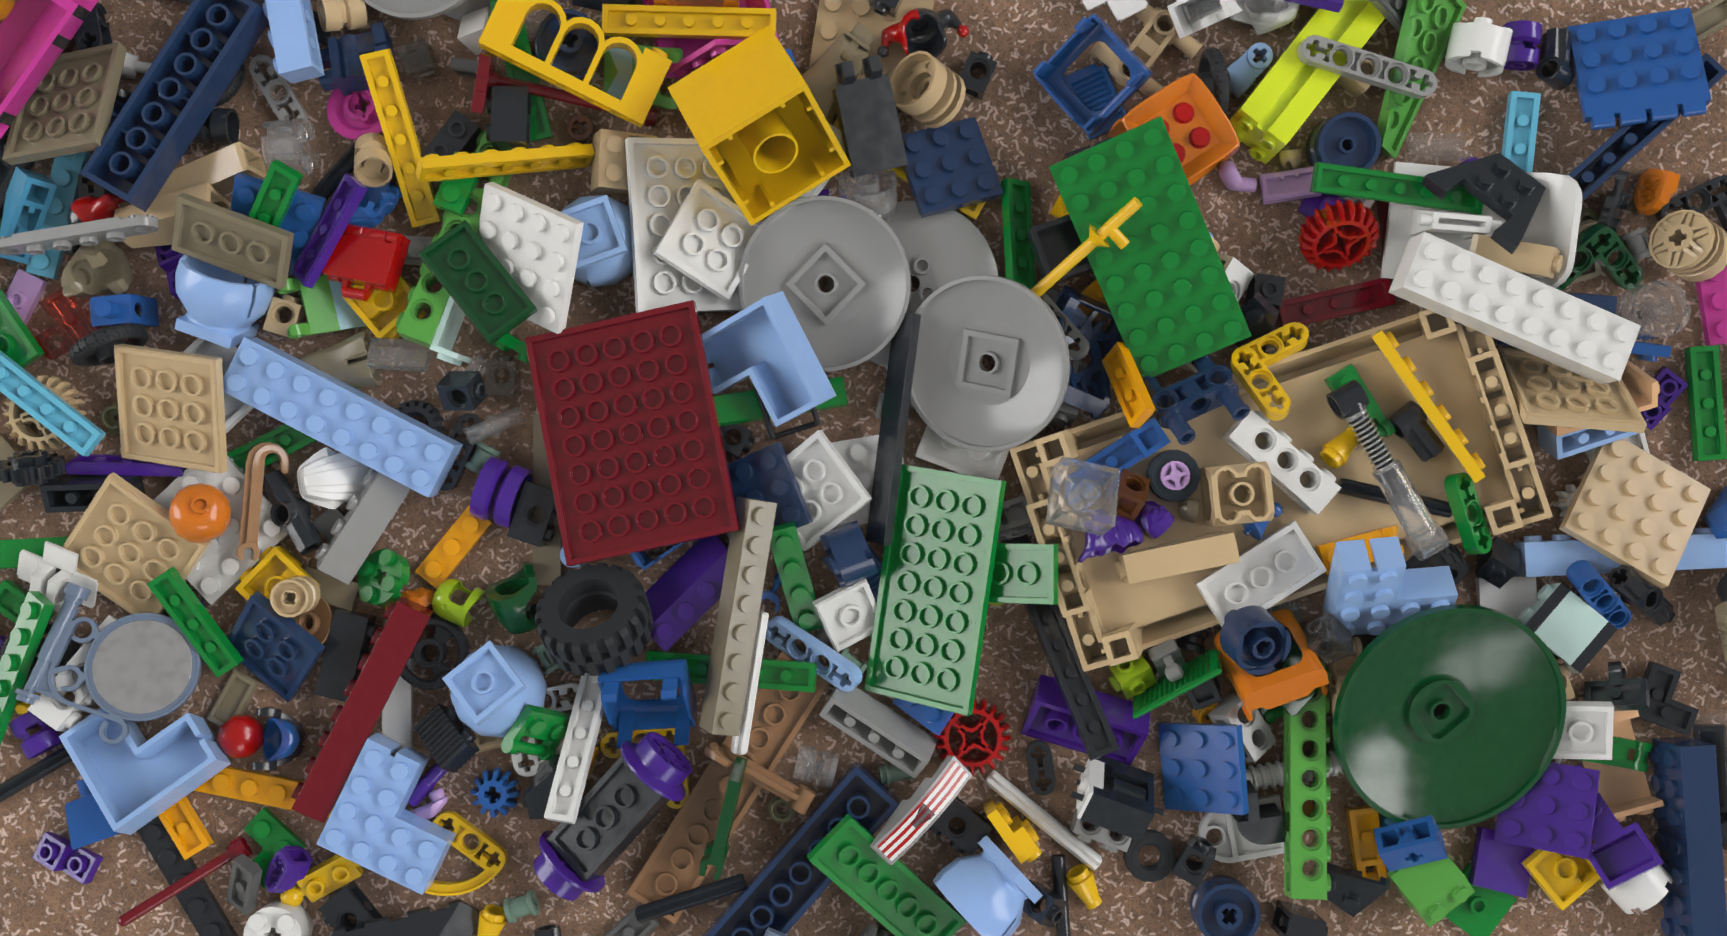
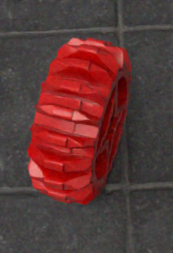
(1357, 235)
(980, 725)

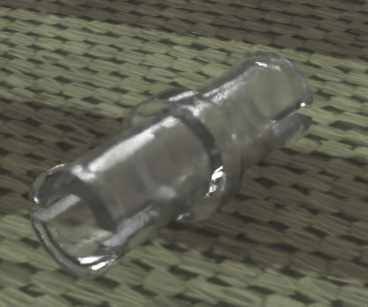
(493, 425)

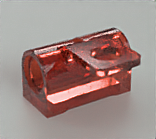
(70, 320)

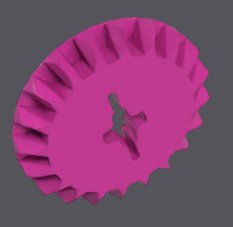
(347, 117)

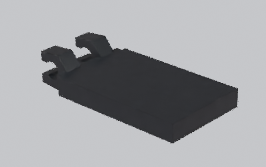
(868, 118)

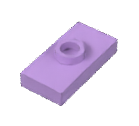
(1286, 185)
(25, 293)

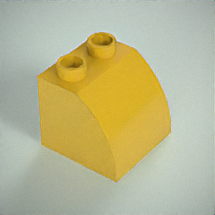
(759, 125)

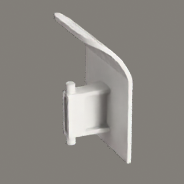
(1552, 224)

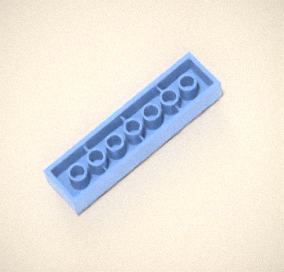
(340, 416)

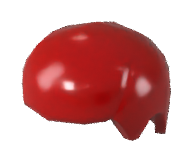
(240, 736)

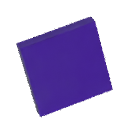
(1499, 865)

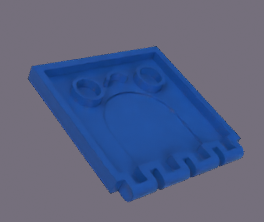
(1639, 69)

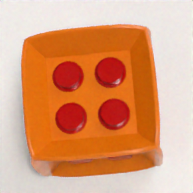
(1193, 121)

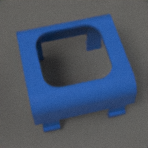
(1051, 73)
(663, 713)

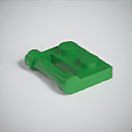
(538, 724)

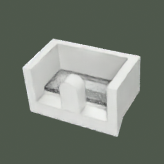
(1195, 15)

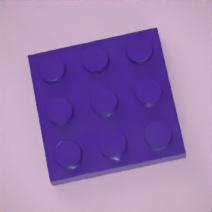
(1554, 813)

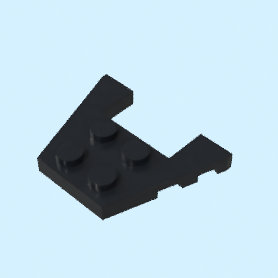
(1498, 186)

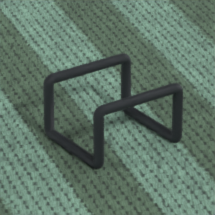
(772, 436)

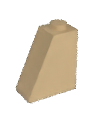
(1527, 259)

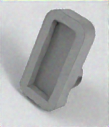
(1168, 660)

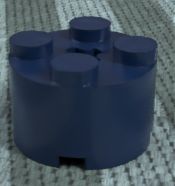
(849, 554)
(1254, 639)

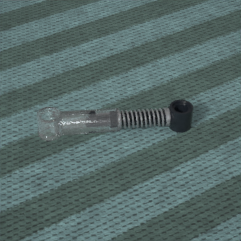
(1423, 534)

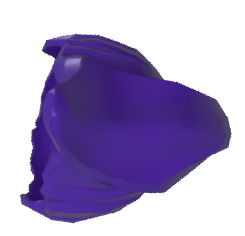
(1118, 539)

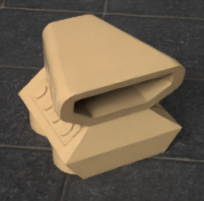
(1237, 494)

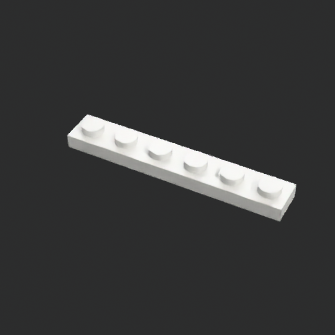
(576, 752)

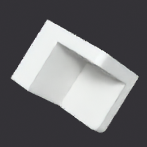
(472, 28)

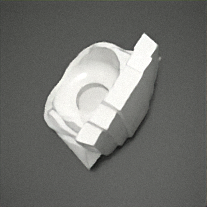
(1266, 14)
(330, 478)

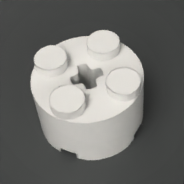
(1478, 47)
(1641, 891)
(278, 919)

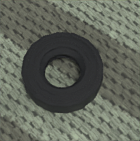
(1161, 868)

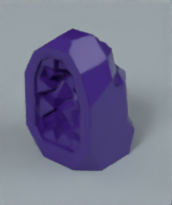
(1154, 519)
(287, 868)

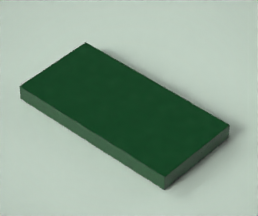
(477, 282)

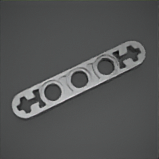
(1381, 67)

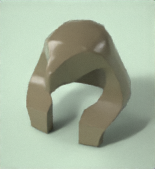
(97, 271)

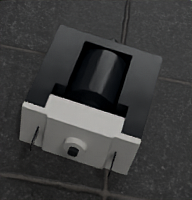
(1115, 796)

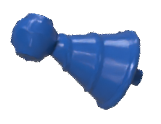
(1257, 529)

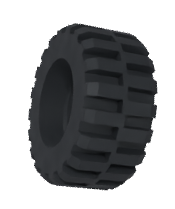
(600, 646)

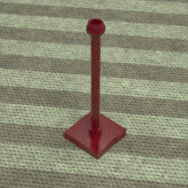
(488, 77)

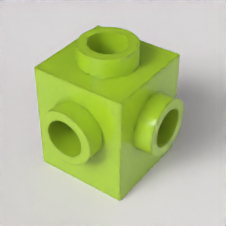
(1131, 677)

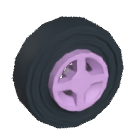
(1183, 472)

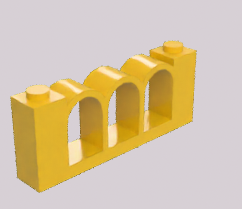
(644, 84)

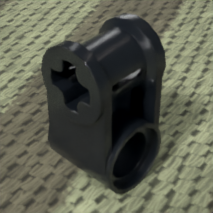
(94, 29)

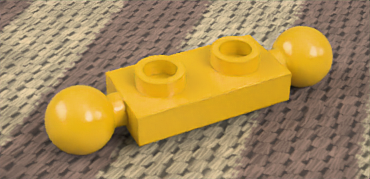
(322, 880)

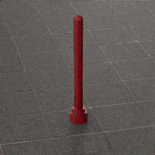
(236, 847)

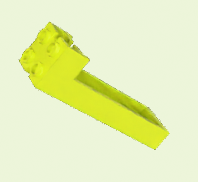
(1293, 88)

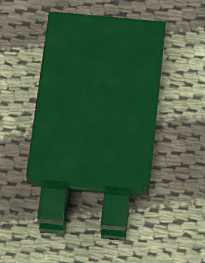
(717, 850)

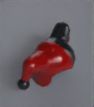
(921, 31)
(91, 209)

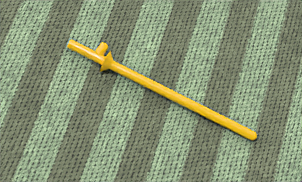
(1096, 238)

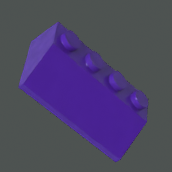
(687, 590)
(1052, 722)

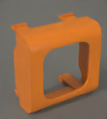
(1281, 685)

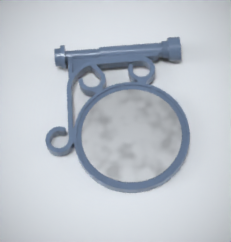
(132, 670)

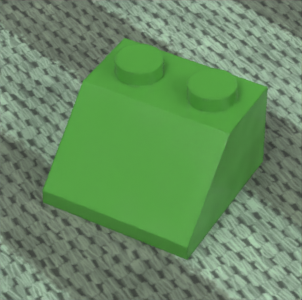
(1432, 888)

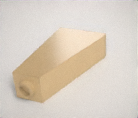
(217, 169)
(165, 208)
(1178, 557)

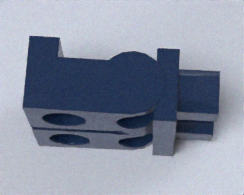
(344, 58)

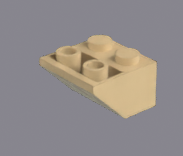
(609, 161)

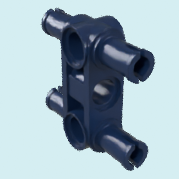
(1195, 397)

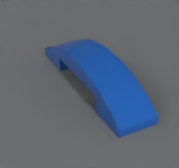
(1132, 446)

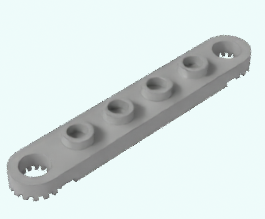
(84, 234)

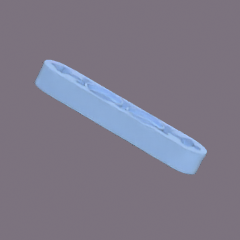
(813, 649)

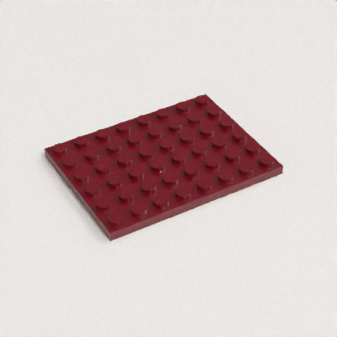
(631, 434)

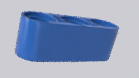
(1598, 593)

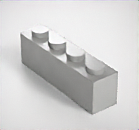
(361, 526)
(879, 729)

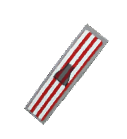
(919, 813)

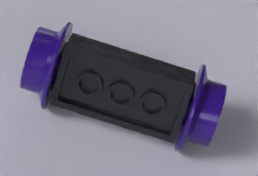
(612, 816)

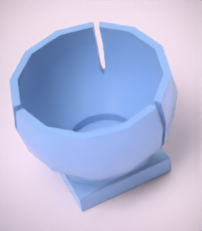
(605, 240)
(219, 302)
(495, 688)
(987, 890)

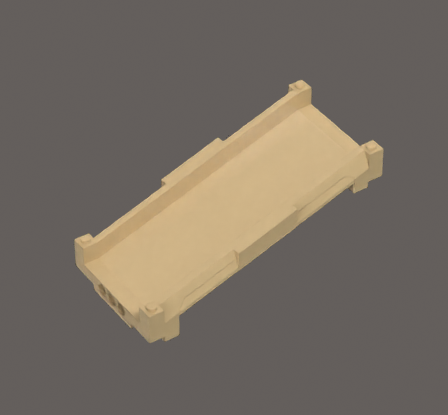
(1462, 367)

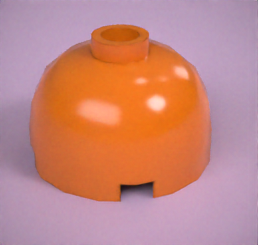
(200, 513)

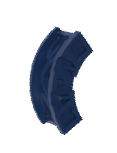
(1098, 394)

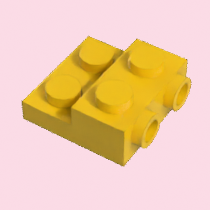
(383, 308)
(273, 568)
(1017, 834)
(1561, 876)

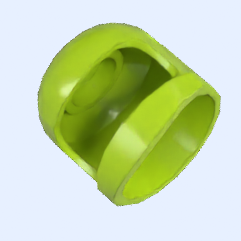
(451, 611)

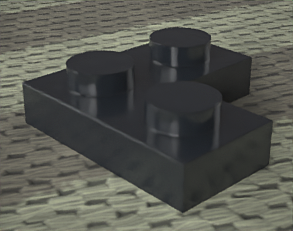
(1663, 709)

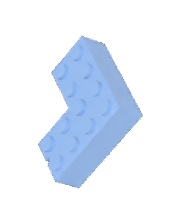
(774, 353)
(1380, 596)
(140, 776)
(372, 821)

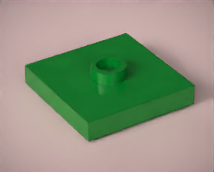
(1481, 910)

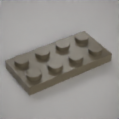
(232, 241)

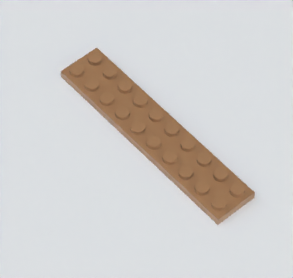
(677, 857)

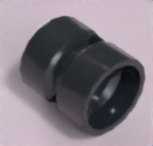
(220, 128)

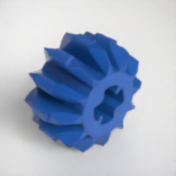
(503, 786)

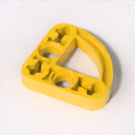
(461, 828)

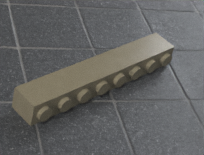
(737, 617)

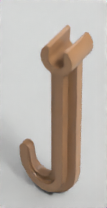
(253, 495)
(797, 796)

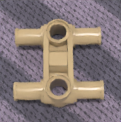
(1147, 47)

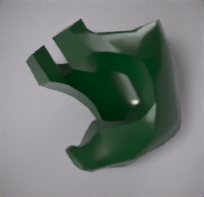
(510, 600)

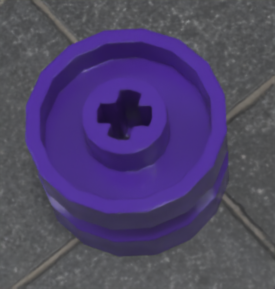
(498, 491)

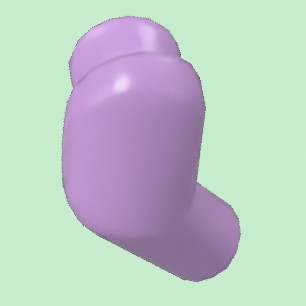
(1233, 179)
(438, 801)

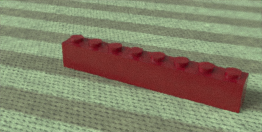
(362, 709)

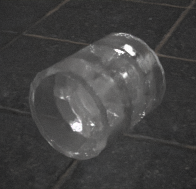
(816, 766)

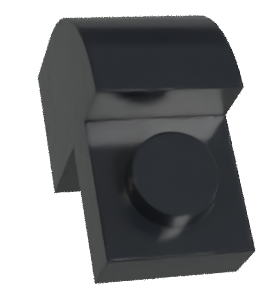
(1263, 823)

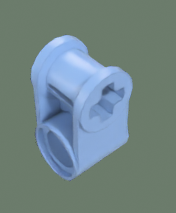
(1245, 71)

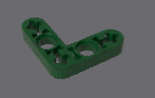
(1600, 252)

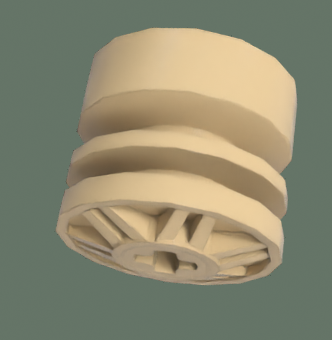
(927, 89)
(1689, 245)

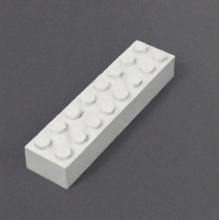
(1514, 308)

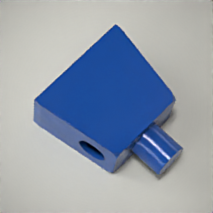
(121, 309)
(86, 819)

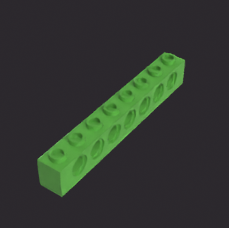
(419, 297)
(1295, 763)

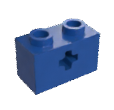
(1410, 843)

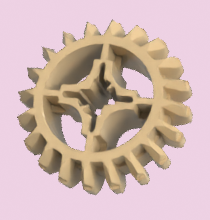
(20, 419)

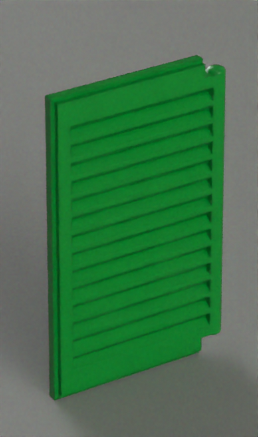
(1195, 673)

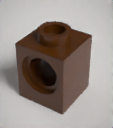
(1131, 494)

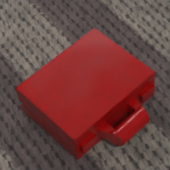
(367, 259)

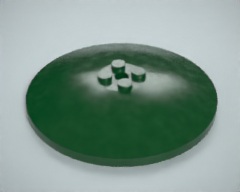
(1486, 745)

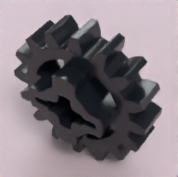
(31, 467)

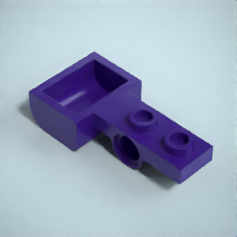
(1618, 851)

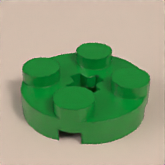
(371, 573)

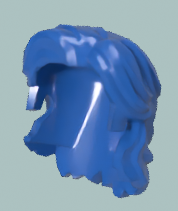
(376, 205)

